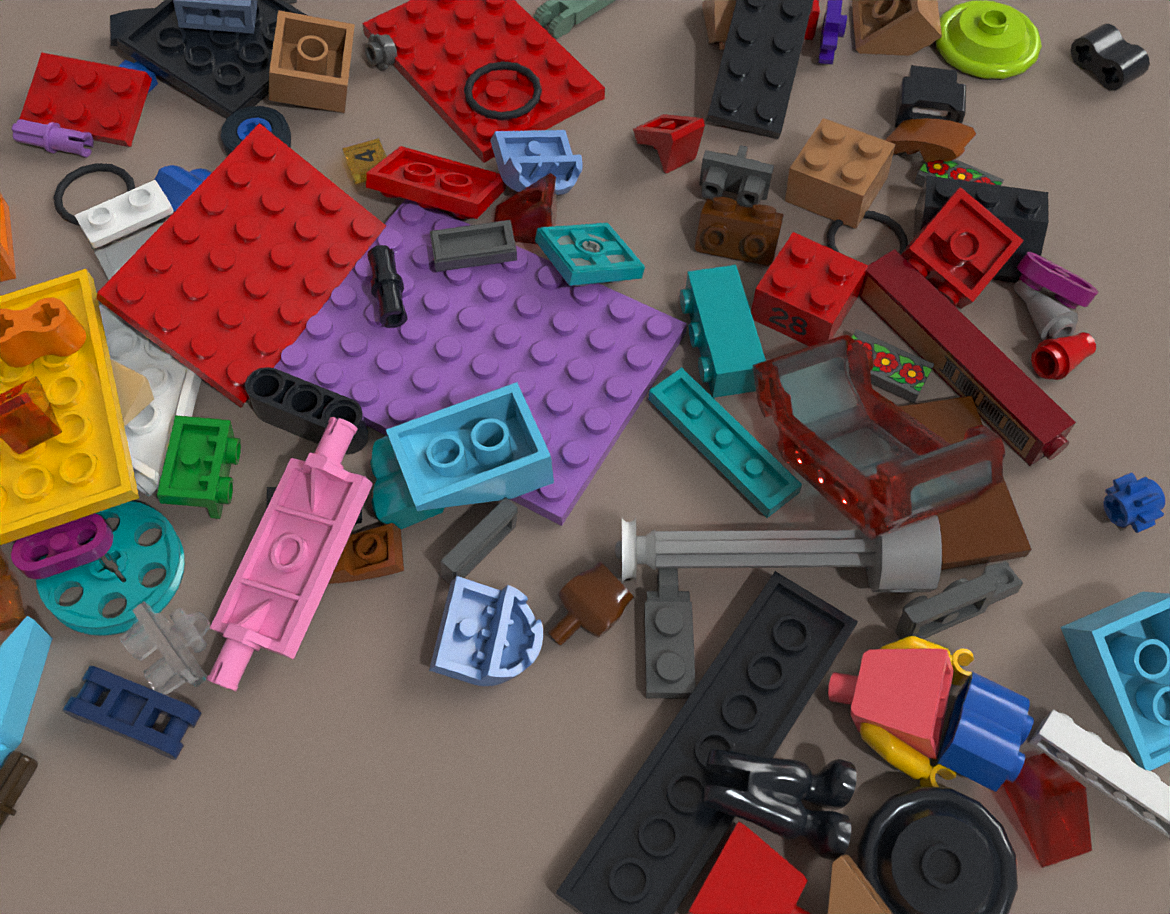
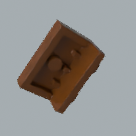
(738, 231)

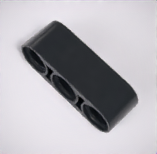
(294, 396)

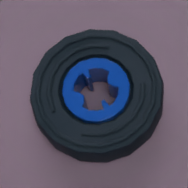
(245, 120)

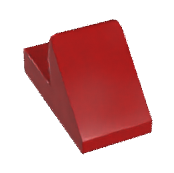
(674, 138)

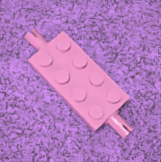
(290, 556)

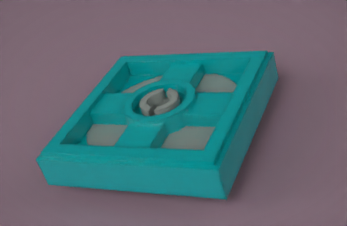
(589, 254)

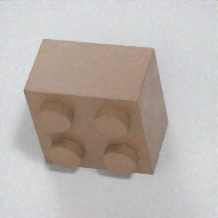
(310, 61)
(839, 172)

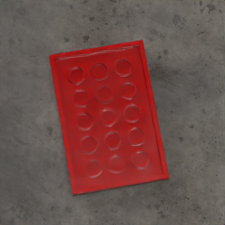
(450, 39)
(243, 263)

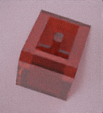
(530, 209)
(26, 416)
(1051, 810)

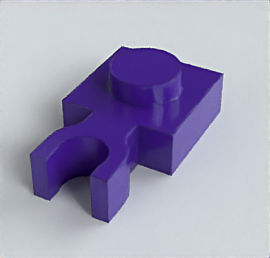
(832, 28)

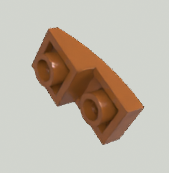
(932, 137)
(370, 555)

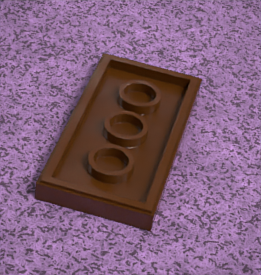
(990, 526)

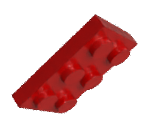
(87, 97)
(436, 182)

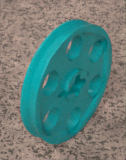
(133, 562)

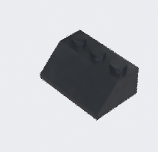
(1019, 209)

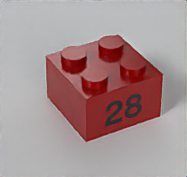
(807, 291)

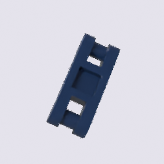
(132, 711)

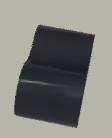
(1110, 57)

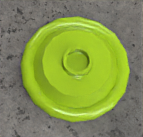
(988, 39)

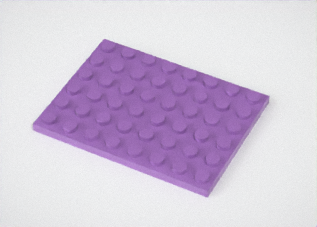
(572, 349)

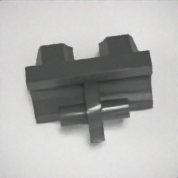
(735, 175)

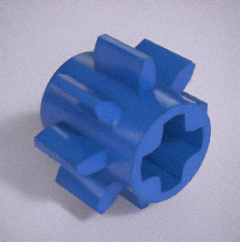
(1134, 502)

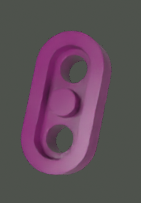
(1069, 287)
(64, 546)

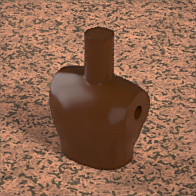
(592, 601)

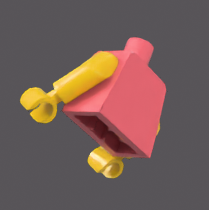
(903, 702)

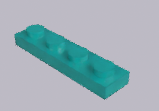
(725, 442)

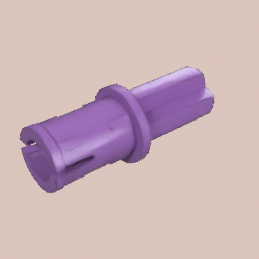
(52, 137)

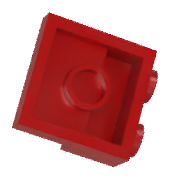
(961, 248)

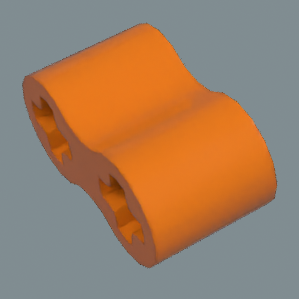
(39, 331)

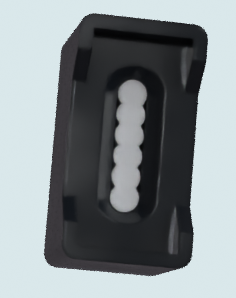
(930, 95)

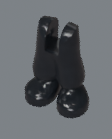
(774, 795)

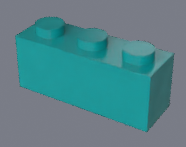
(722, 330)

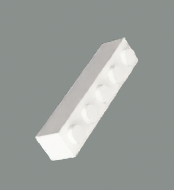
(1105, 769)

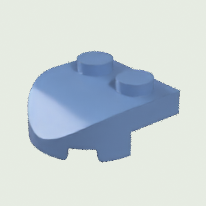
(531, 155)
(485, 634)

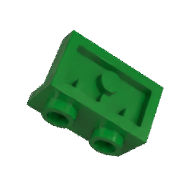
(199, 464)

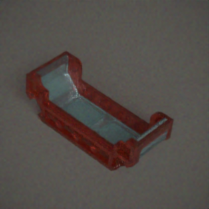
(862, 447)

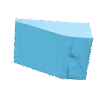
(473, 452)
(1127, 668)

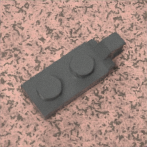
(957, 602)
(668, 640)

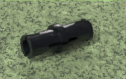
(387, 286)

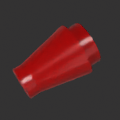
(1059, 356)

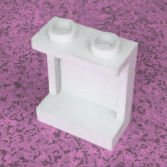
(124, 224)

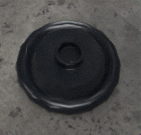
(938, 855)

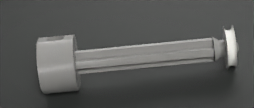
(893, 563)

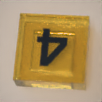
(362, 158)

